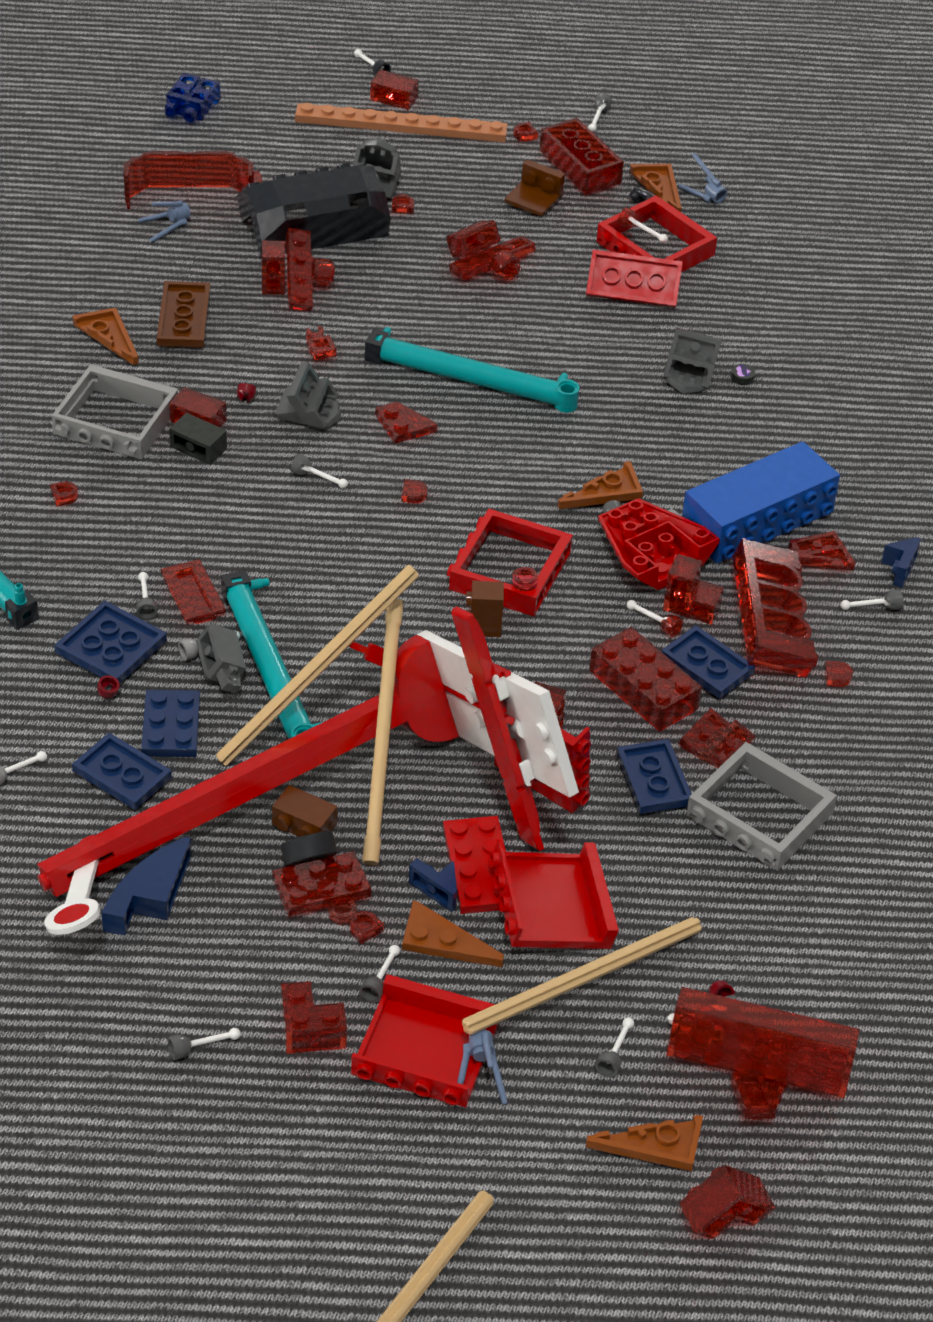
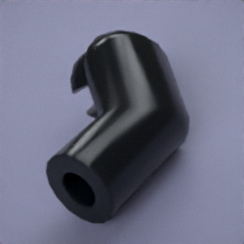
(639, 192)

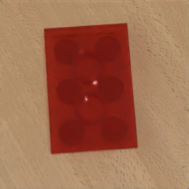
(321, 883)

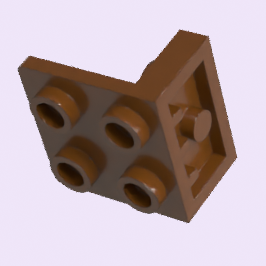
(538, 188)

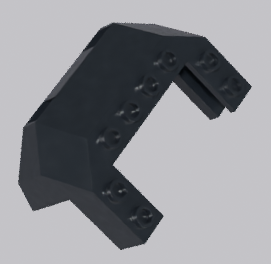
(327, 206)

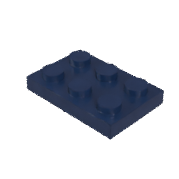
(708, 661)
(171, 723)
(122, 771)
(654, 776)

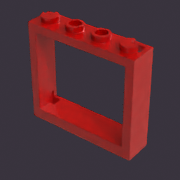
(701, 241)
(523, 530)

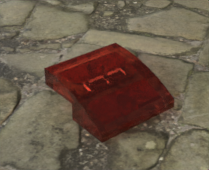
(715, 738)

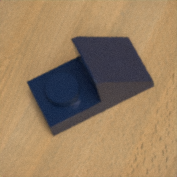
(901, 557)
(437, 886)

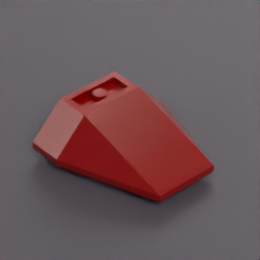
(651, 537)

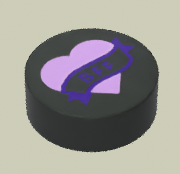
(743, 374)

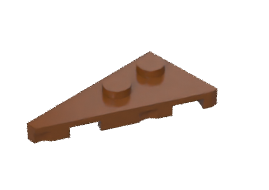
(658, 180)
(109, 330)
(616, 485)
(439, 937)
(660, 1143)

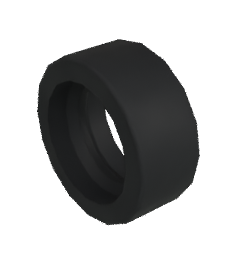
(308, 848)

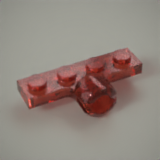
(499, 259)
(304, 270)

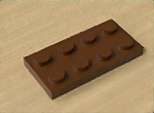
(183, 314)

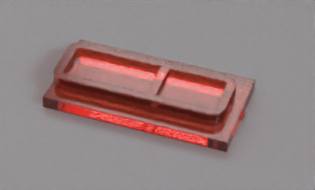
(193, 592)

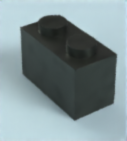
(198, 438)

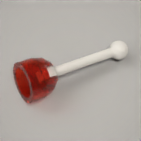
(629, 218)
(670, 624)

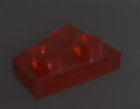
(403, 422)
(823, 551)
(756, 1095)

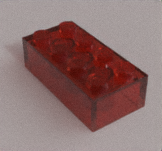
(581, 155)
(645, 678)

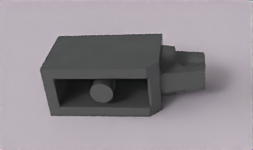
(221, 656)

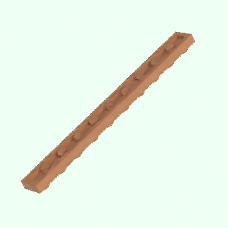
(401, 122)

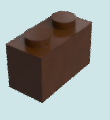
(487, 606)
(303, 813)

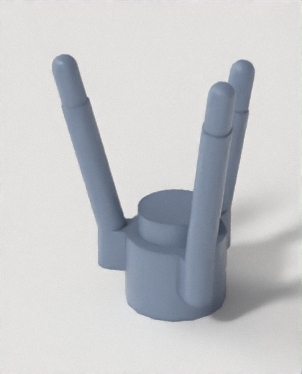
(713, 189)
(178, 212)
(482, 1050)

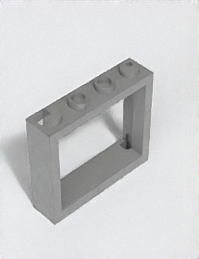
(121, 386)
(781, 778)

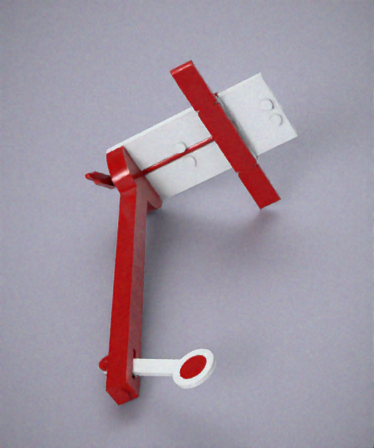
(437, 695)

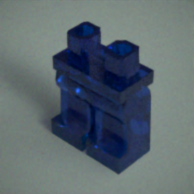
(192, 99)

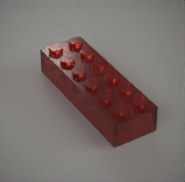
(763, 1042)

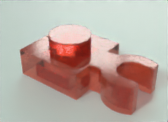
(320, 345)

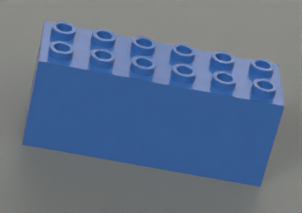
(763, 498)

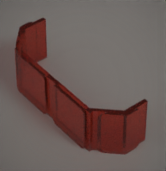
(186, 170)

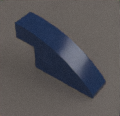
(148, 887)

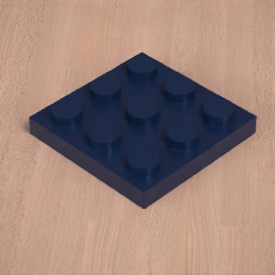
(110, 642)

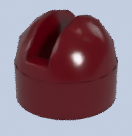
(246, 391)
(103, 685)
(721, 988)

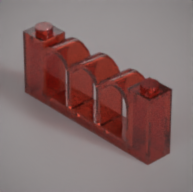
(764, 648)

